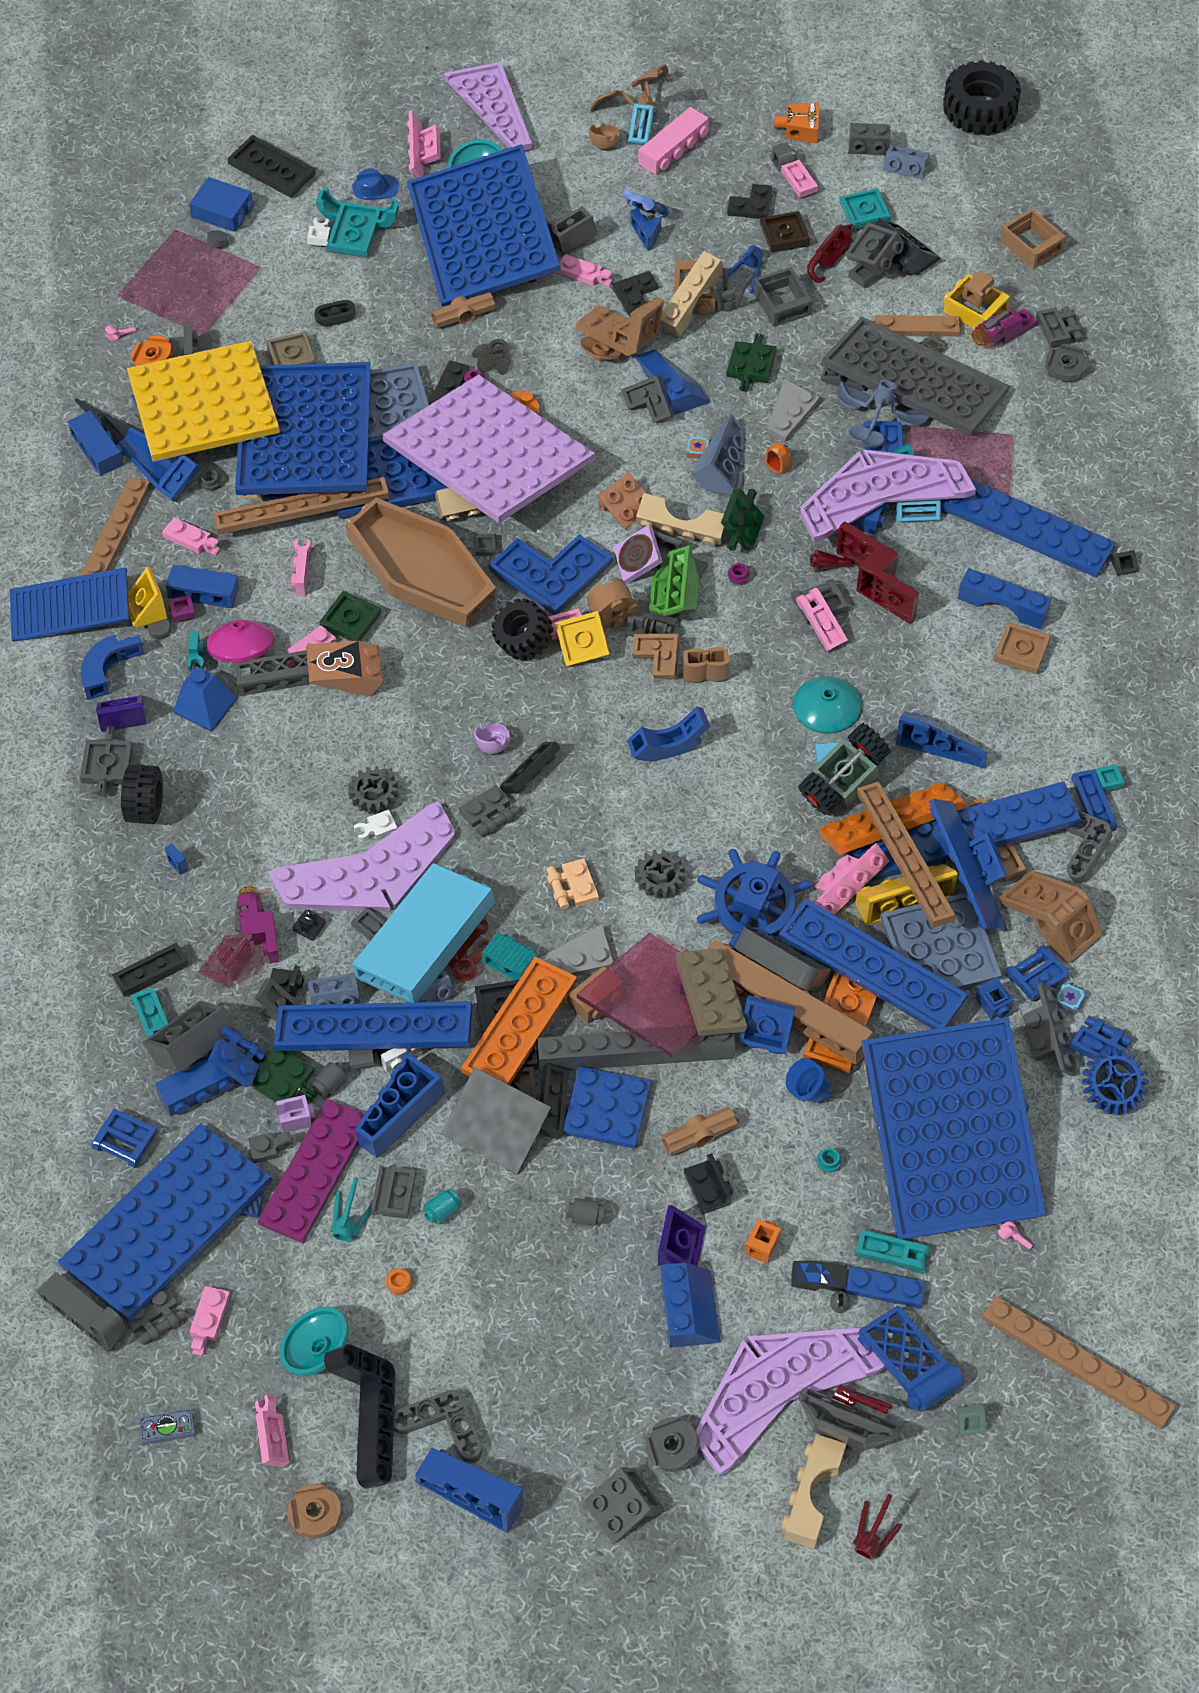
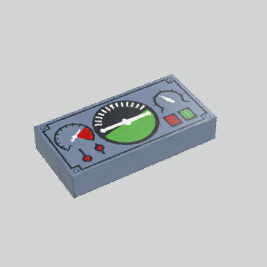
(167, 1426)

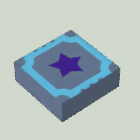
(1070, 997)

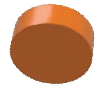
(398, 1281)

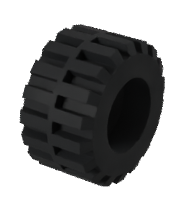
(532, 639)
(141, 794)

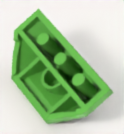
(675, 584)

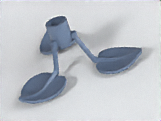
(884, 395)

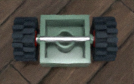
(845, 770)

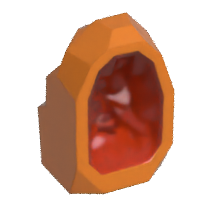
(778, 458)

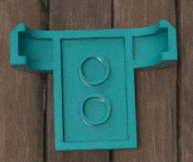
(354, 223)

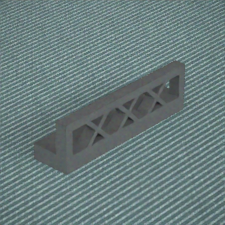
(265, 681)

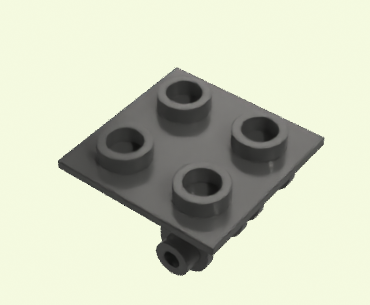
(649, 623)

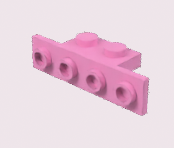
(423, 145)
(848, 877)

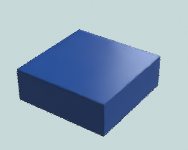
(176, 859)

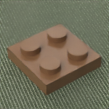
(1022, 648)

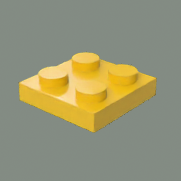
(582, 638)

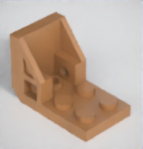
(623, 333)
(1059, 910)

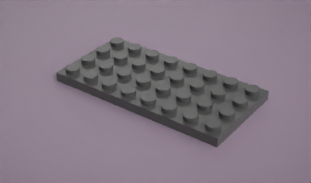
(921, 375)

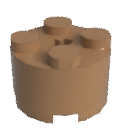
(613, 602)

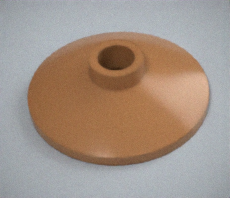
(598, 350)

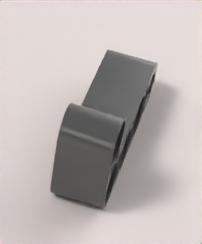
(782, 960)
(100, 1324)

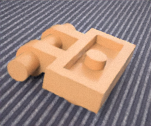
(579, 881)

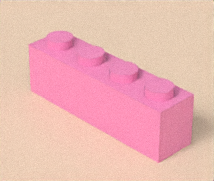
(673, 141)

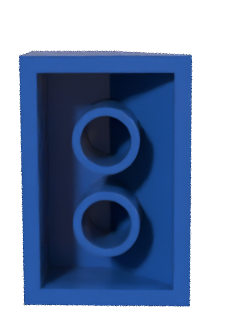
(689, 1305)

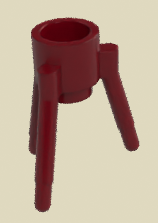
(851, 1397)
(868, 1543)

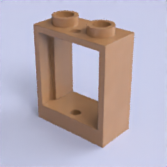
(1033, 257)

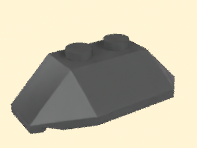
(846, 1423)

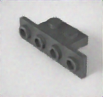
(1047, 1031)

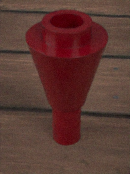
(822, 560)

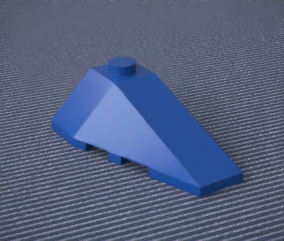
(681, 389)
(930, 737)

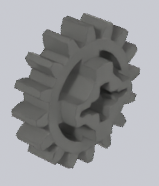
(372, 790)
(657, 871)

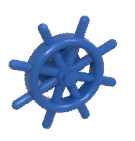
(753, 897)

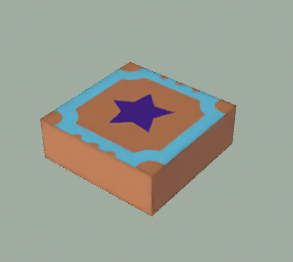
(696, 446)

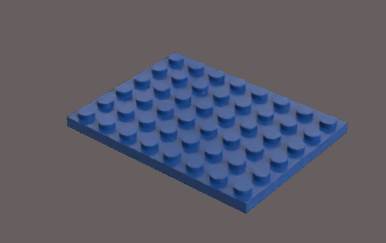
(483, 225)
(321, 435)
(953, 1128)

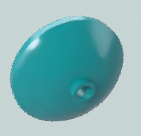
(472, 150)
(825, 713)
(310, 1339)

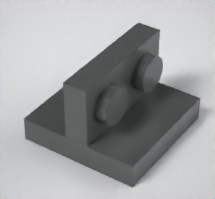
(191, 342)

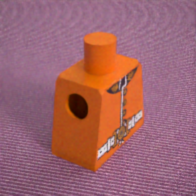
(800, 122)

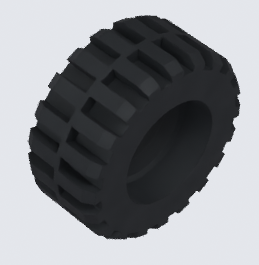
(983, 80)

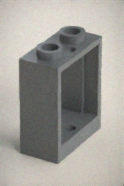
(788, 311)

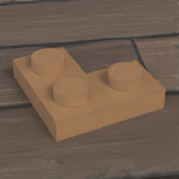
(663, 649)

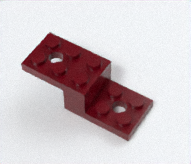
(877, 572)

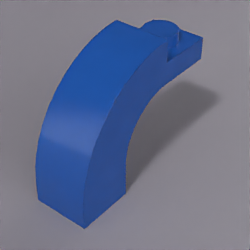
(102, 658)
(669, 742)

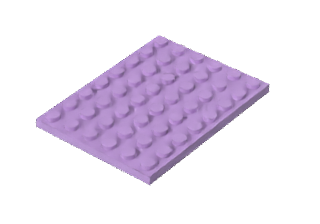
(488, 448)

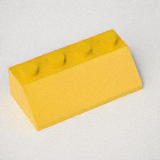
(897, 894)

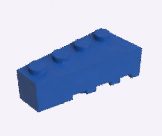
(399, 1105)
(471, 1488)

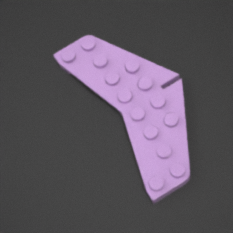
(887, 478)
(362, 879)
(760, 1387)

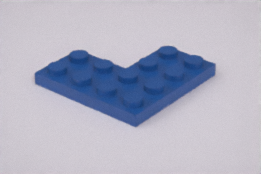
(551, 582)

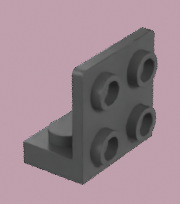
(622, 1503)

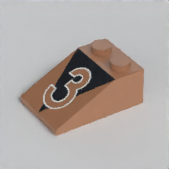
(345, 666)

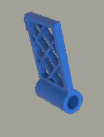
(927, 1387)

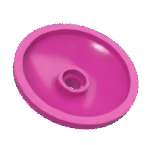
(240, 641)

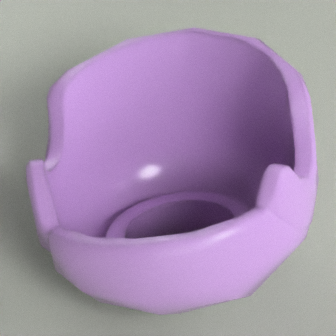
(492, 738)

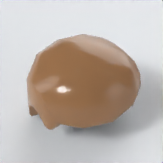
(604, 136)

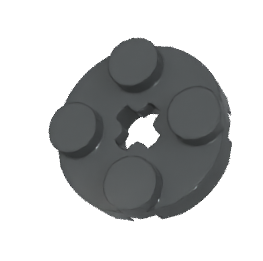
(1070, 373)
(660, 1438)

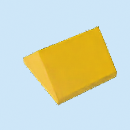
(146, 601)

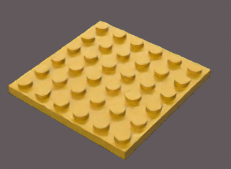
(202, 400)

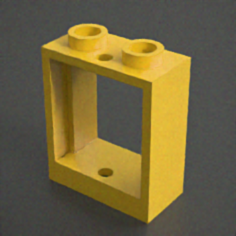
(998, 300)

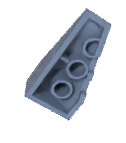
(720, 462)

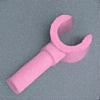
(114, 334)
(1009, 1229)

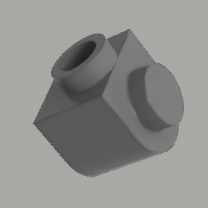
(782, 155)

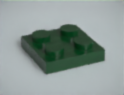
(350, 617)

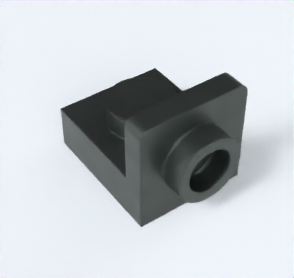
(289, 980)

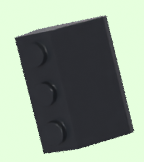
(915, 255)

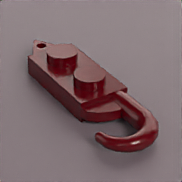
(830, 250)

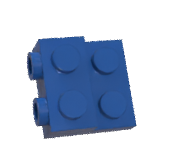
(767, 1025)

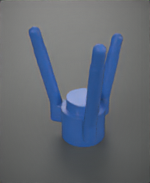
(751, 258)

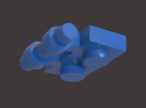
(1090, 1042)
(232, 1061)

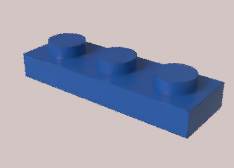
(1093, 797)
(885, 1287)

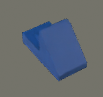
(646, 230)

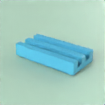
(638, 140)
(925, 517)

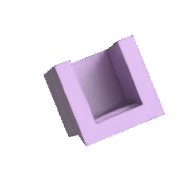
(293, 1106)

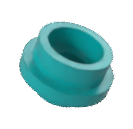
(832, 1154)

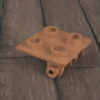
(622, 499)

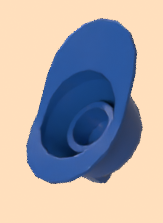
(374, 185)
(808, 1081)

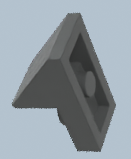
(271, 996)

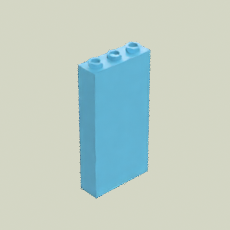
(423, 933)

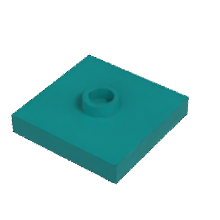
(864, 208)

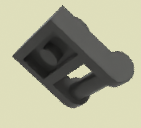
(833, 599)

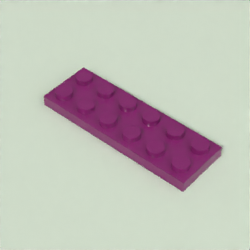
(313, 1172)

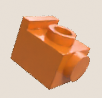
(762, 1231)

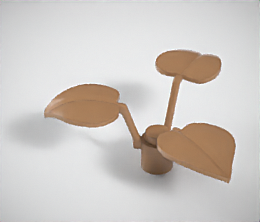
(643, 80)

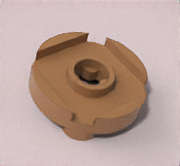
(301, 1503)

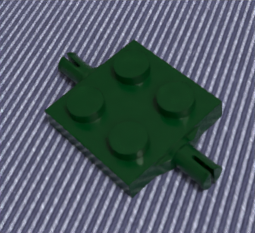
(751, 362)
(742, 519)
(283, 1076)

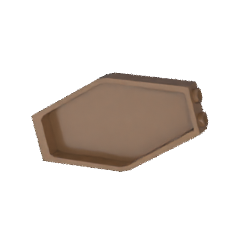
(420, 562)

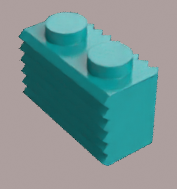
(508, 956)

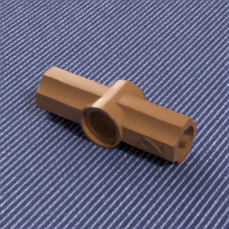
(462, 310)
(699, 1131)

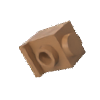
(978, 288)

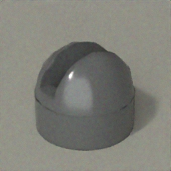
(834, 1301)

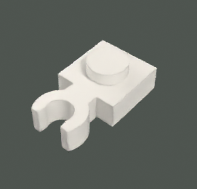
(319, 233)
(378, 825)
(393, 1057)

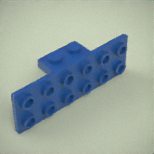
(976, 861)

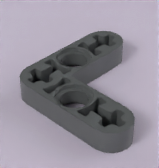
(1089, 837)
(449, 1414)

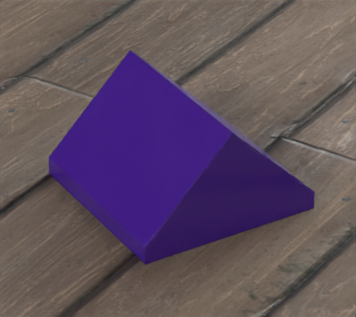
(121, 713)
(680, 1238)

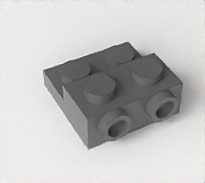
(875, 248)

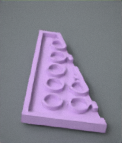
(491, 98)

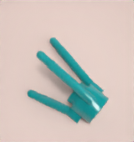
(344, 1228)

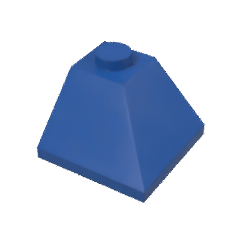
(203, 699)

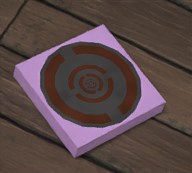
(637, 554)

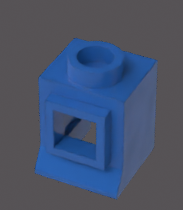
(994, 1009)

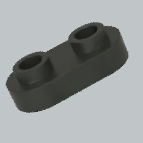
(335, 312)

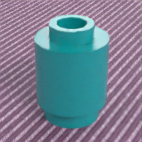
(441, 1206)

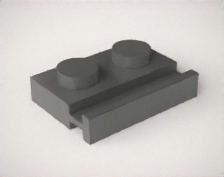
(393, 1192)

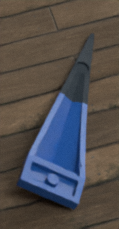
(166, 475)

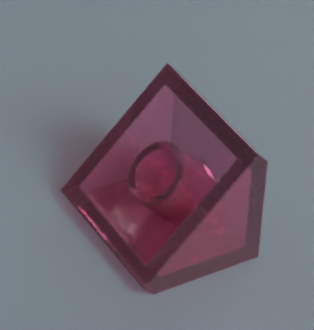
(229, 958)

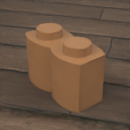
(705, 665)

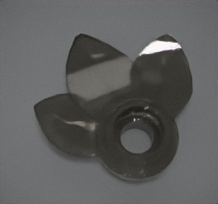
(490, 358)

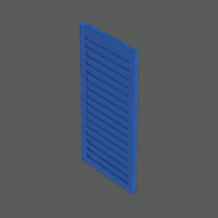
(69, 604)

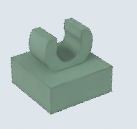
(971, 1419)

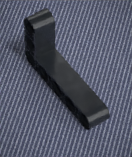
(376, 1409)

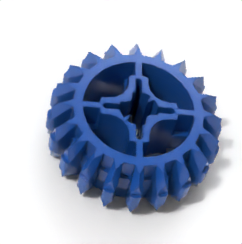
(1110, 1071)

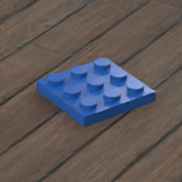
(607, 1107)

